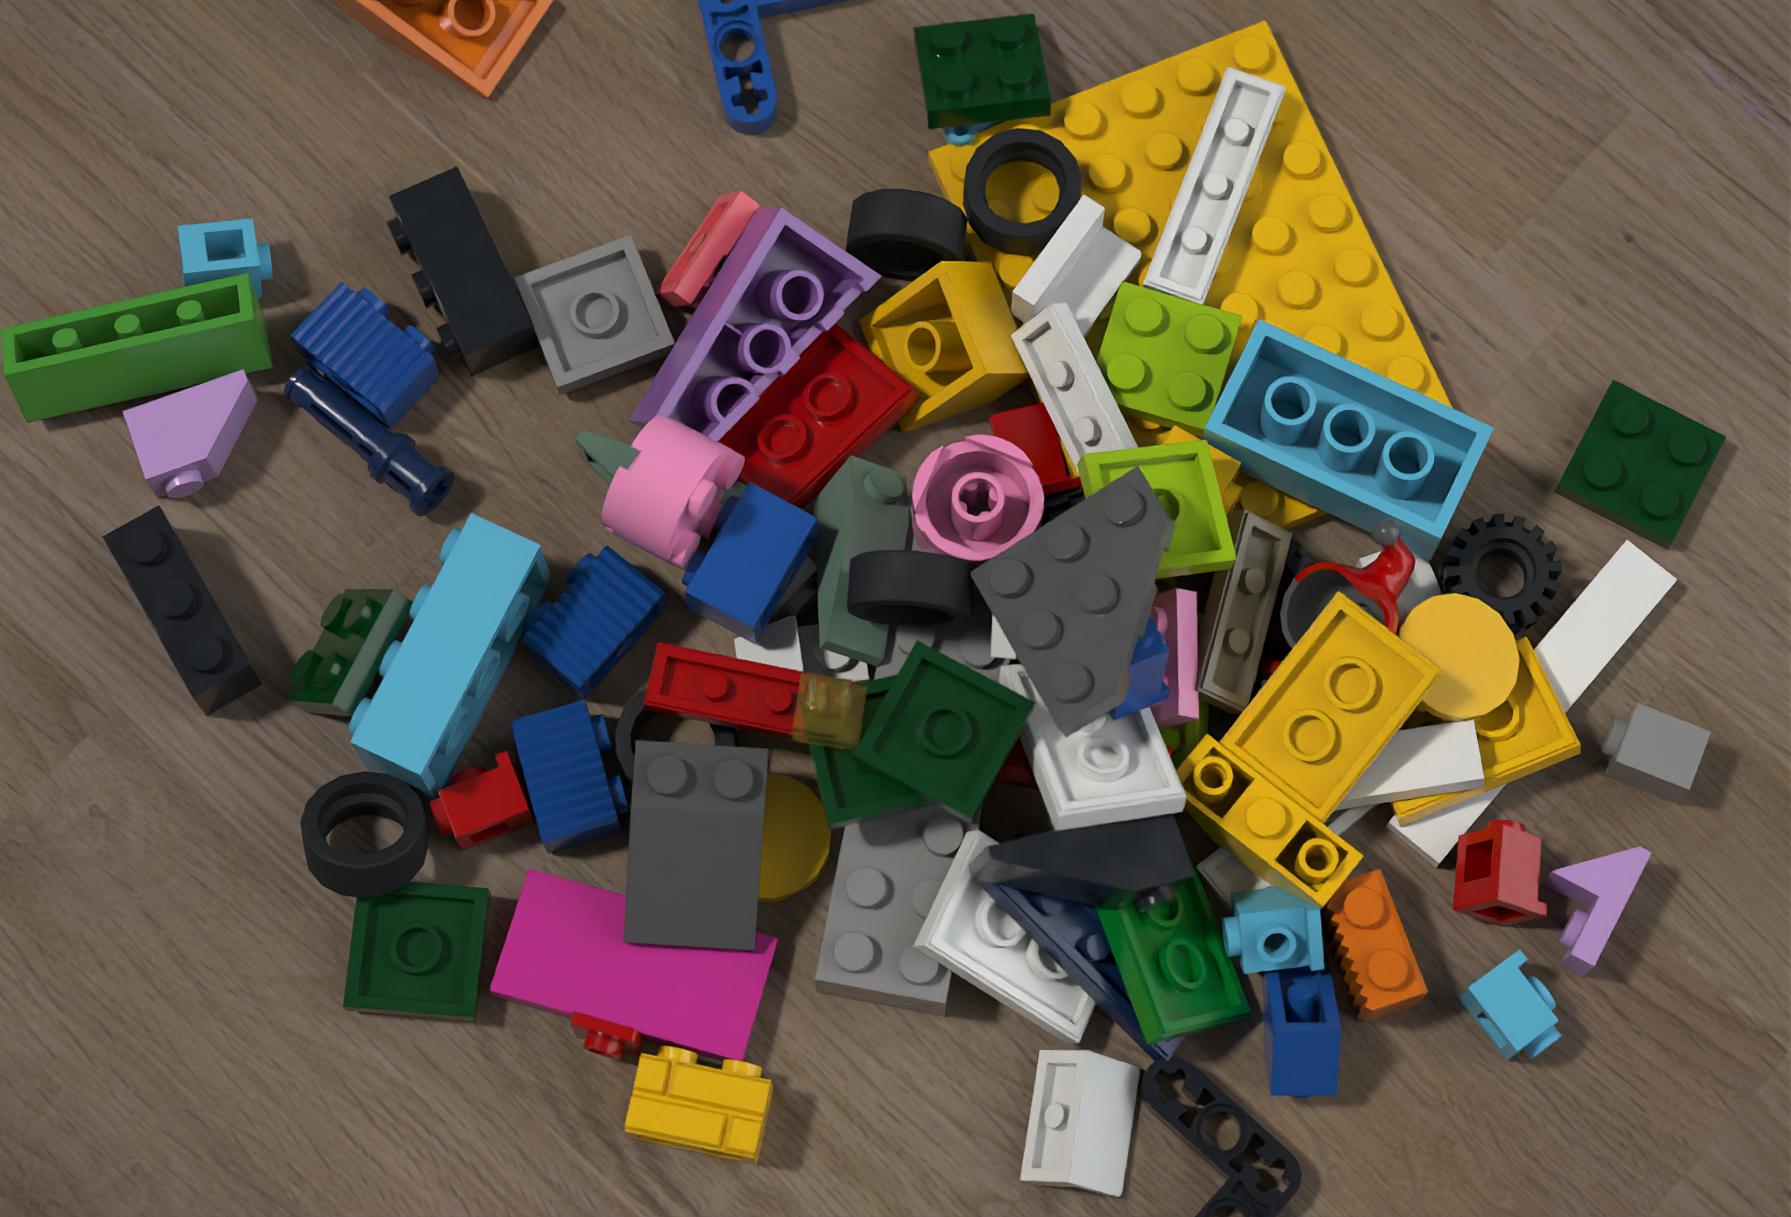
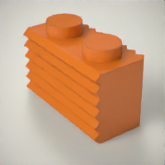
(1372, 948)

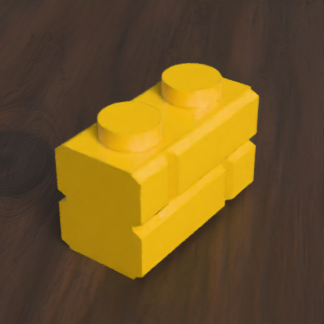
(699, 1105)

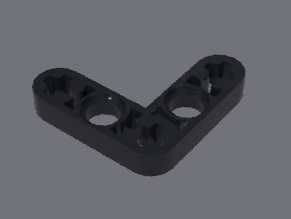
(1239, 1189)

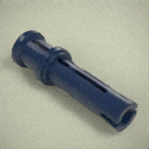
(388, 454)

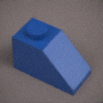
(1301, 1031)

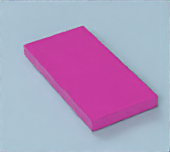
(572, 957)

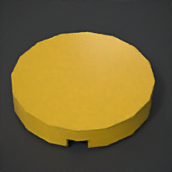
(1472, 650)
(793, 839)

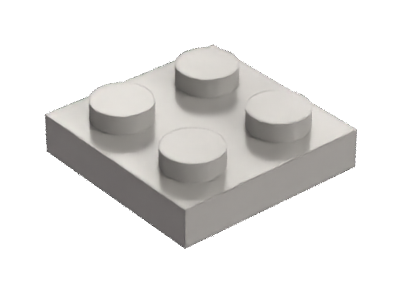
(595, 314)

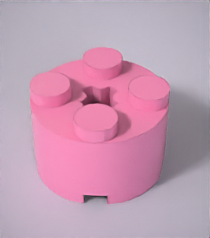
(968, 473)
(670, 490)

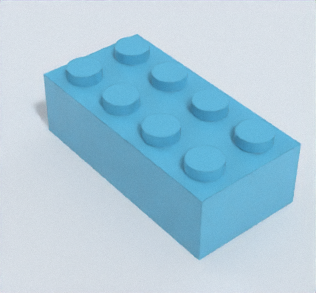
(1345, 437)
(451, 656)

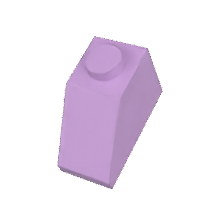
(190, 433)

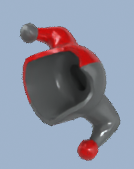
(1371, 587)

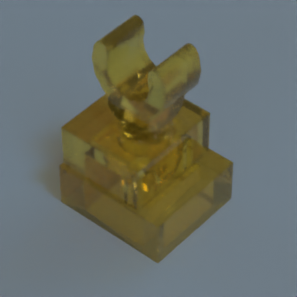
(829, 711)

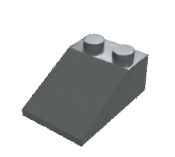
(695, 845)

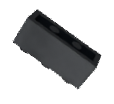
(461, 272)
(182, 610)

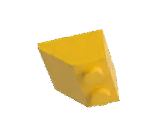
(948, 341)

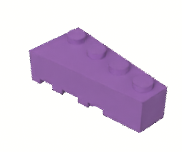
(754, 322)

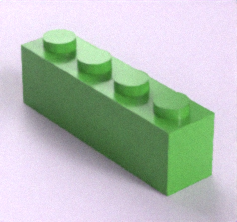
(135, 347)

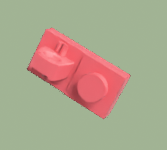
(713, 239)

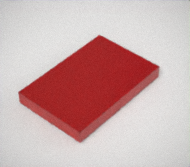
(817, 417)

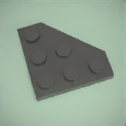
(1081, 597)

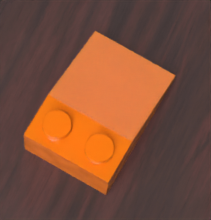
(458, 38)

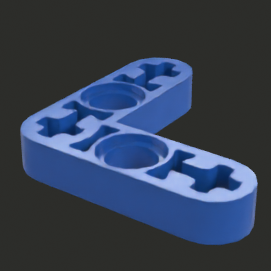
(742, 19)

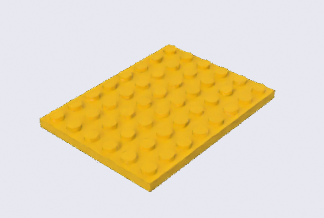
(1294, 249)

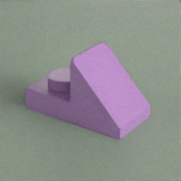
(1602, 888)

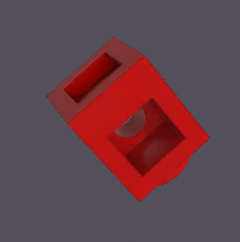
(482, 804)
(1499, 874)

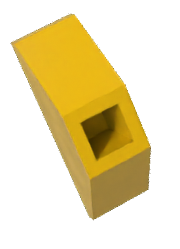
(1263, 825)

